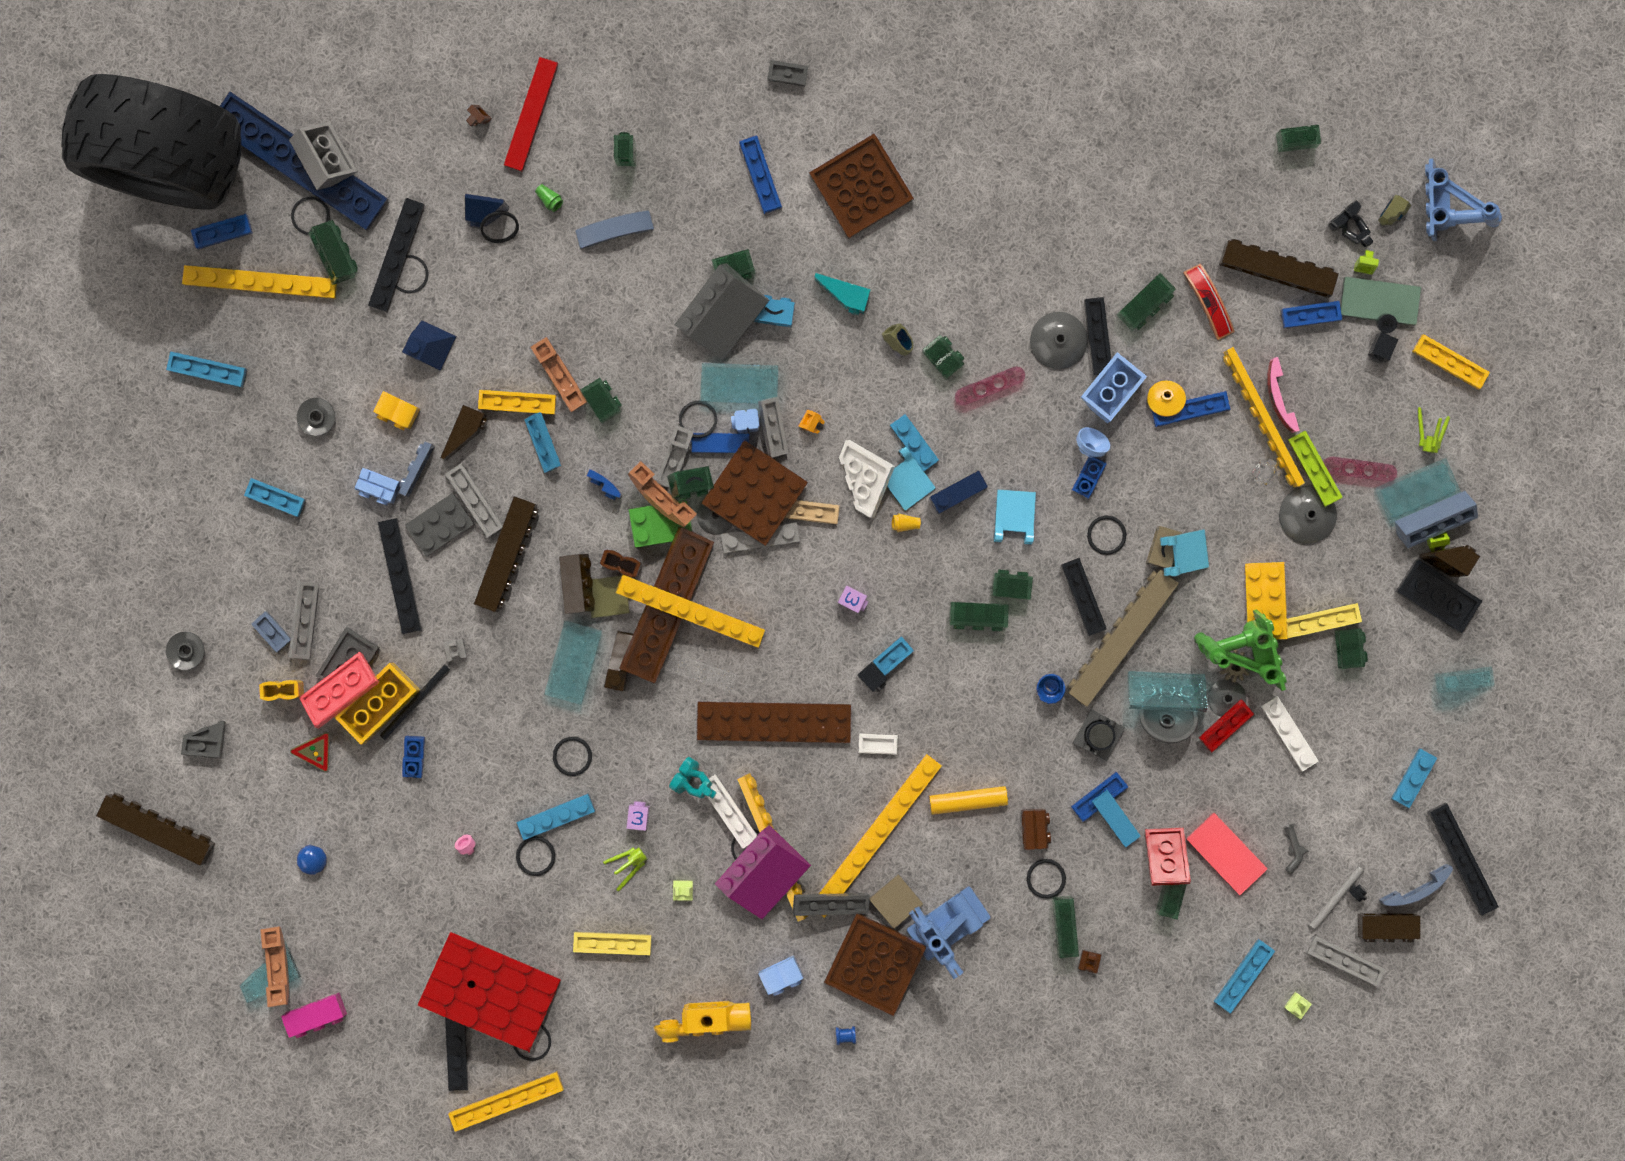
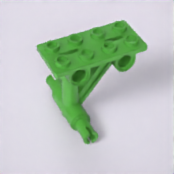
(1256, 635)

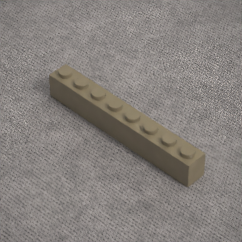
(1122, 638)

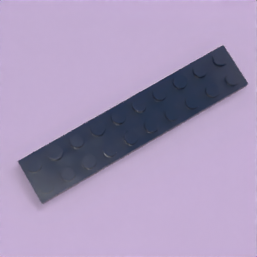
(272, 144)

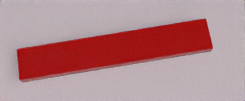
(531, 114)

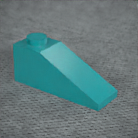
(847, 294)

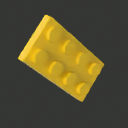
(1267, 594)

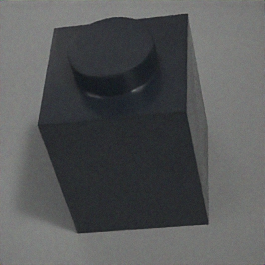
(1382, 347)
(872, 677)

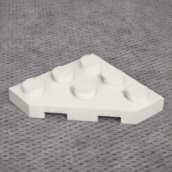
(865, 476)

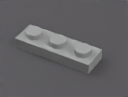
(773, 427)

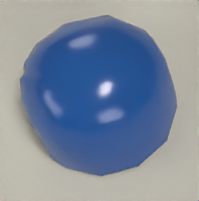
(1055, 684)
(311, 859)

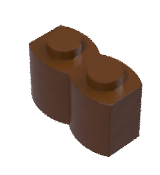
(626, 565)

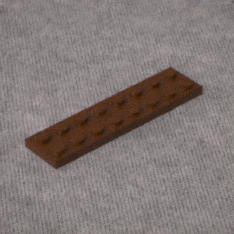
(657, 628)
(774, 722)

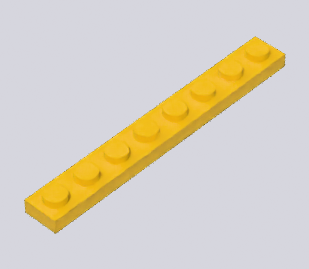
(258, 282)
(1266, 424)
(690, 611)
(763, 819)

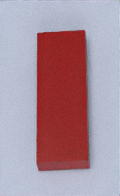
(1226, 725)

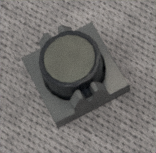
(1099, 736)

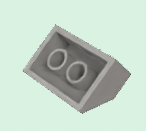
(322, 155)

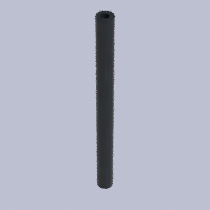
(414, 702)

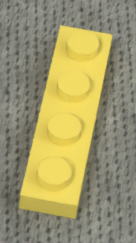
(1323, 620)
(612, 943)

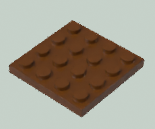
(861, 186)
(754, 493)
(875, 964)

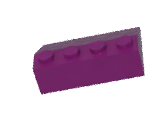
(763, 873)

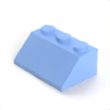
(1113, 387)

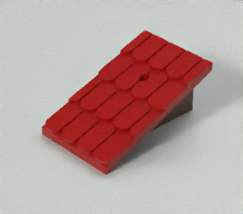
(507, 994)

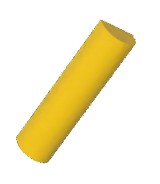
(968, 800)

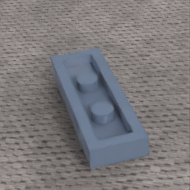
(415, 468)

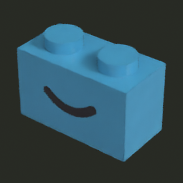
(777, 312)

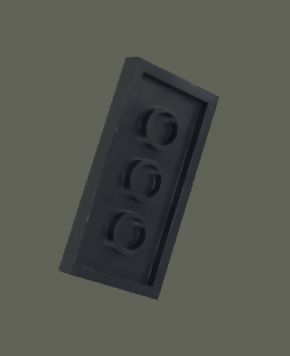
(1438, 596)

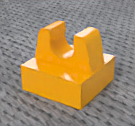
(810, 421)

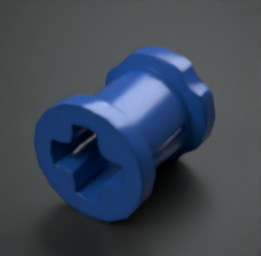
(845, 1035)

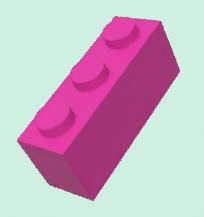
(314, 1016)

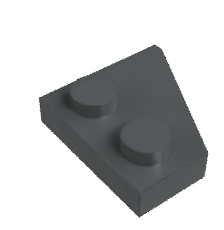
(205, 741)

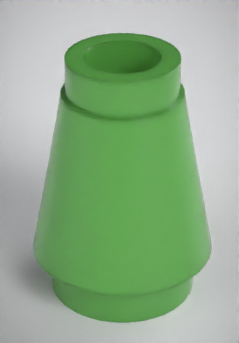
(549, 198)

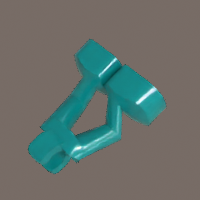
(681, 780)

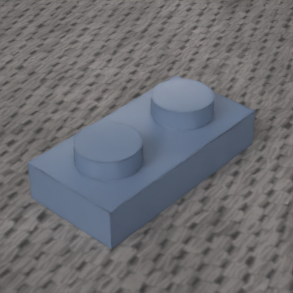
(271, 631)

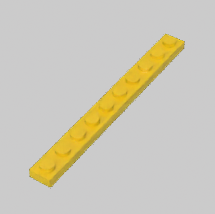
(882, 827)

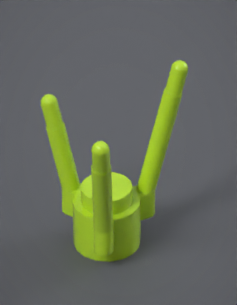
(1431, 443)
(636, 858)

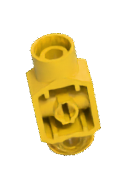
(724, 1016)

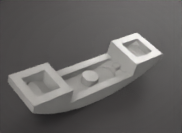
(675, 455)

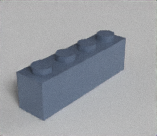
(1436, 519)

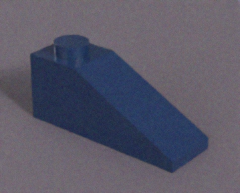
(958, 492)

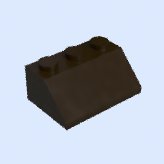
(1453, 560)

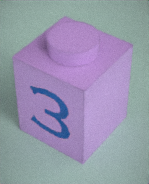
(853, 599)
(638, 816)

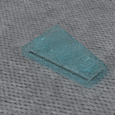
(256, 984)

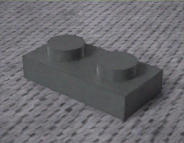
(787, 73)

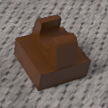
(477, 116)
(1089, 961)

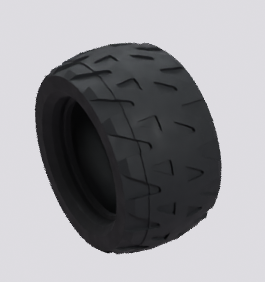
(151, 141)

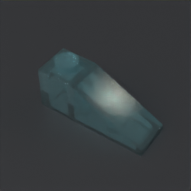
(1464, 679)

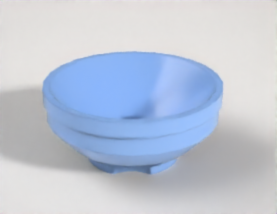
(1092, 442)

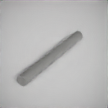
(1336, 898)

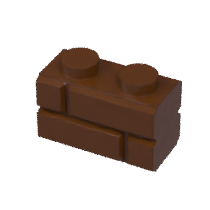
(1035, 829)

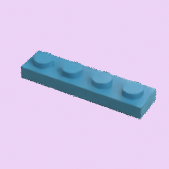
(206, 369)
(555, 816)
(1244, 976)

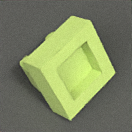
(683, 890)
(1297, 1005)

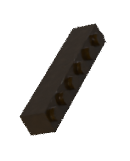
(1278, 268)
(505, 554)
(155, 828)

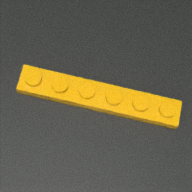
(506, 1101)

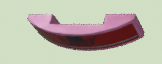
(1288, 420)

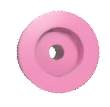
(465, 845)

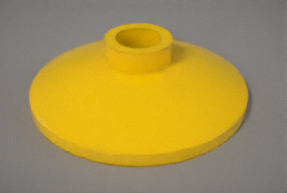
(1166, 406)

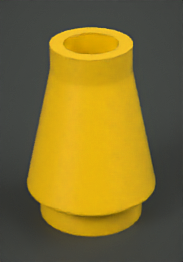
(904, 522)

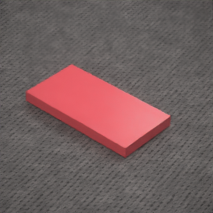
(338, 690)
(1226, 853)

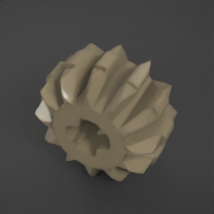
(1233, 673)

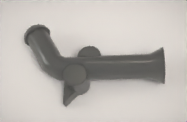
(1294, 848)

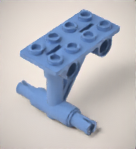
(1440, 204)
(946, 925)

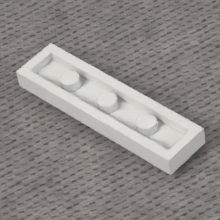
(1289, 733)
(731, 814)

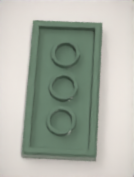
(1373, 298)

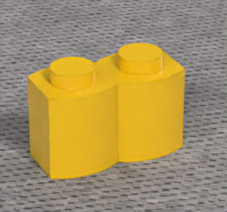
(396, 410)
(281, 690)

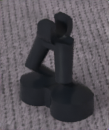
(1342, 219)

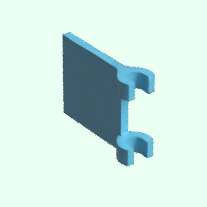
(909, 481)
(1015, 513)
(1188, 551)

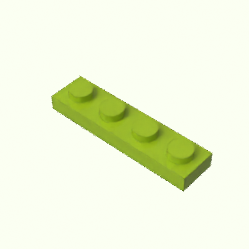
(1315, 468)

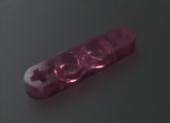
(990, 388)
(1359, 469)

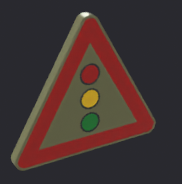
(314, 751)

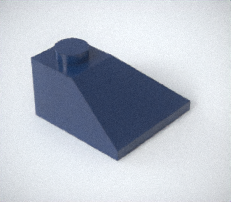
(479, 207)
(429, 345)

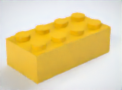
(379, 704)

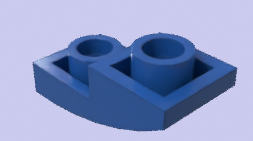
(1089, 476)
(610, 489)
(413, 756)

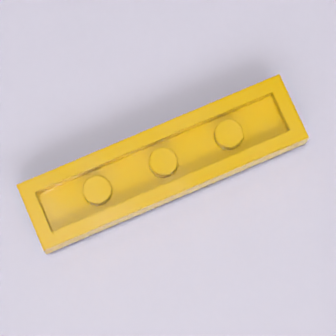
(1450, 361)
(517, 402)

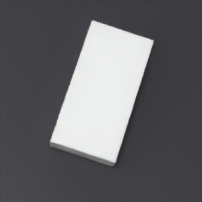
(878, 744)

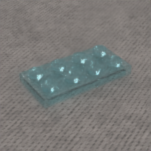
(738, 383)
(1417, 490)
(573, 662)
(1167, 691)

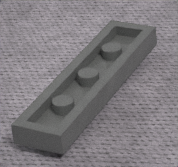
(831, 904)

